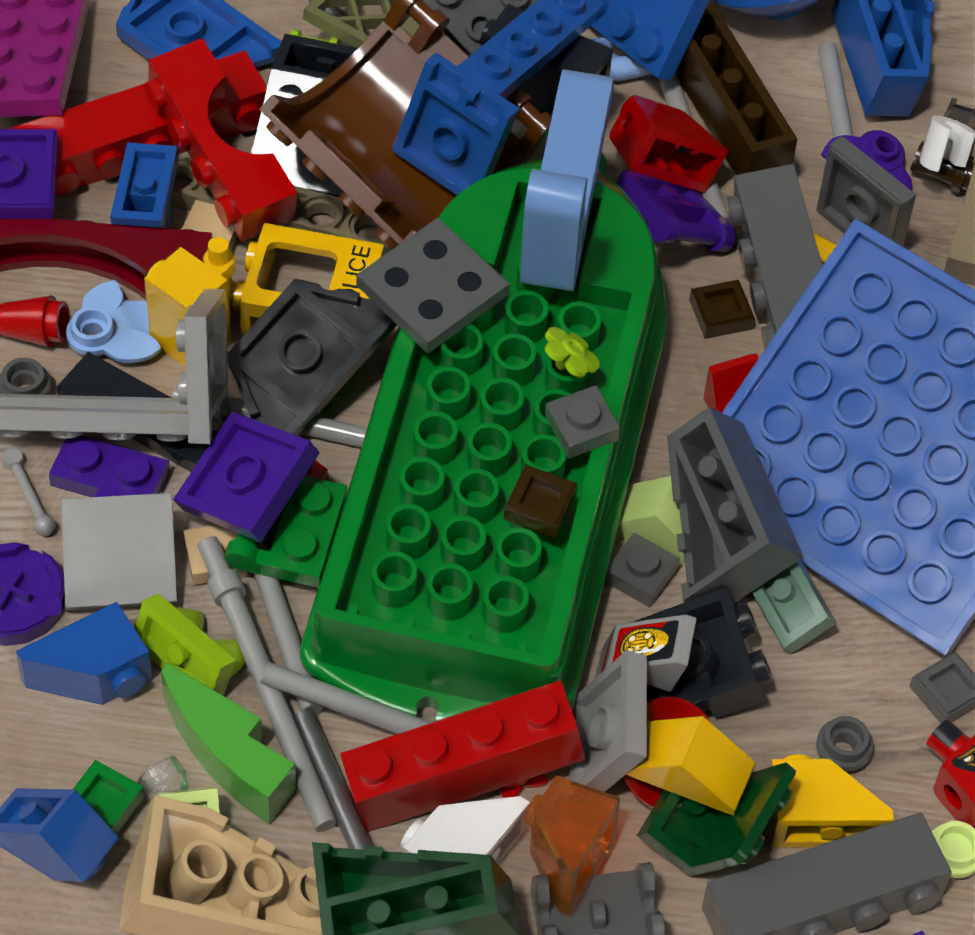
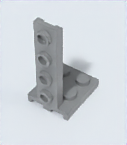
(193, 415)

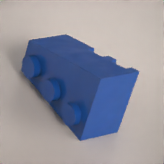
(886, 51)

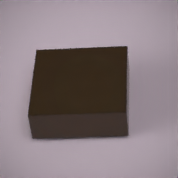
(721, 309)
(540, 501)

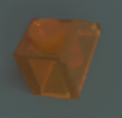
(571, 837)

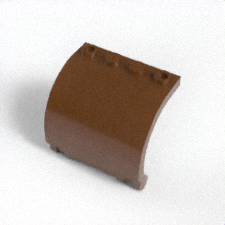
(356, 113)

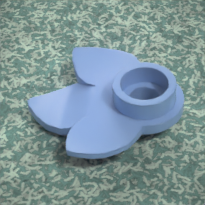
(118, 325)

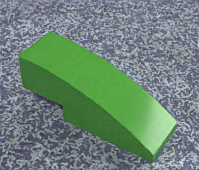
(229, 745)

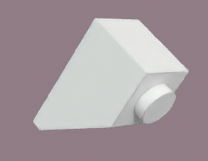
(470, 827)

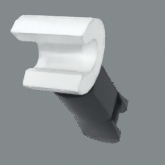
(949, 137)

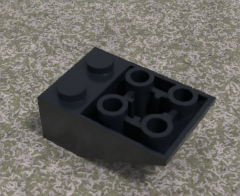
(296, 69)

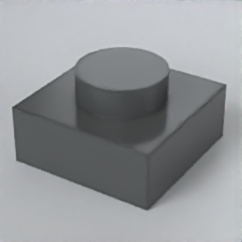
(582, 421)
(642, 569)

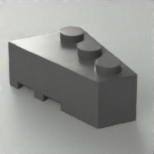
(728, 509)

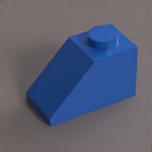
(88, 659)
(55, 833)

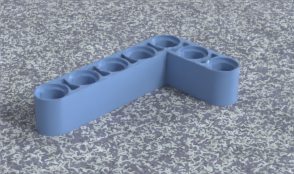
(564, 188)

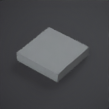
(118, 550)
(612, 722)

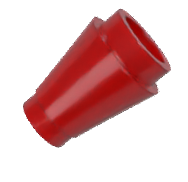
(35, 320)

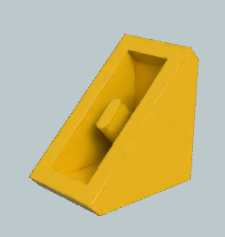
(695, 762)

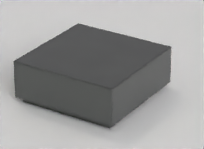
(946, 688)

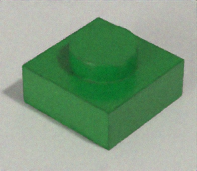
(110, 794)

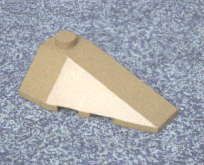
(212, 880)

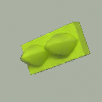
(177, 638)

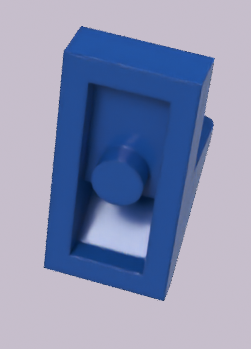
(146, 186)

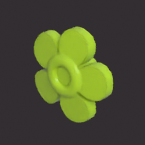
(570, 352)

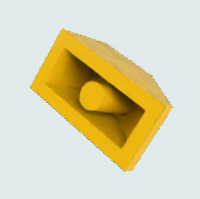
(824, 805)

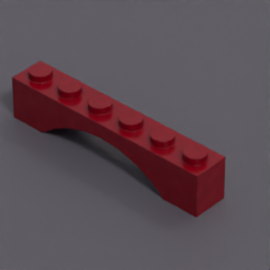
(102, 249)

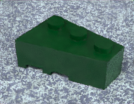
(412, 893)

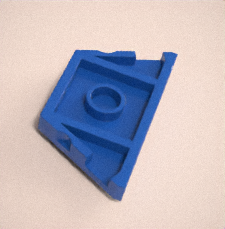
(164, 25)

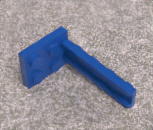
(462, 112)

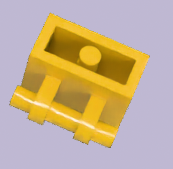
(179, 282)

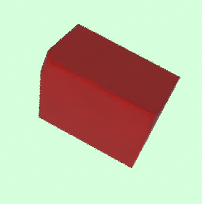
(725, 379)

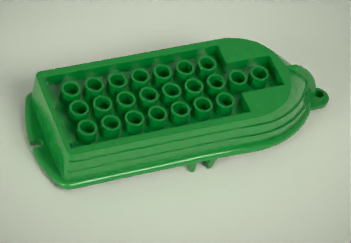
(424, 576)

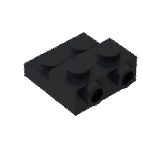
(721, 665)

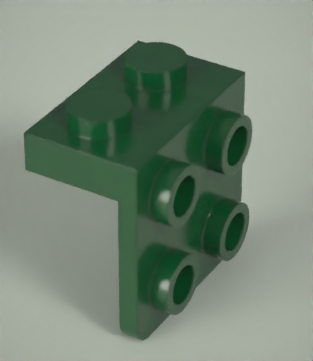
(707, 839)

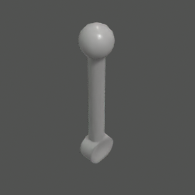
(13, 461)

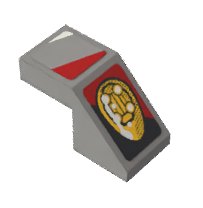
(662, 640)

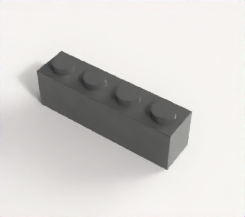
(775, 241)
(833, 884)

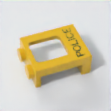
(350, 254)

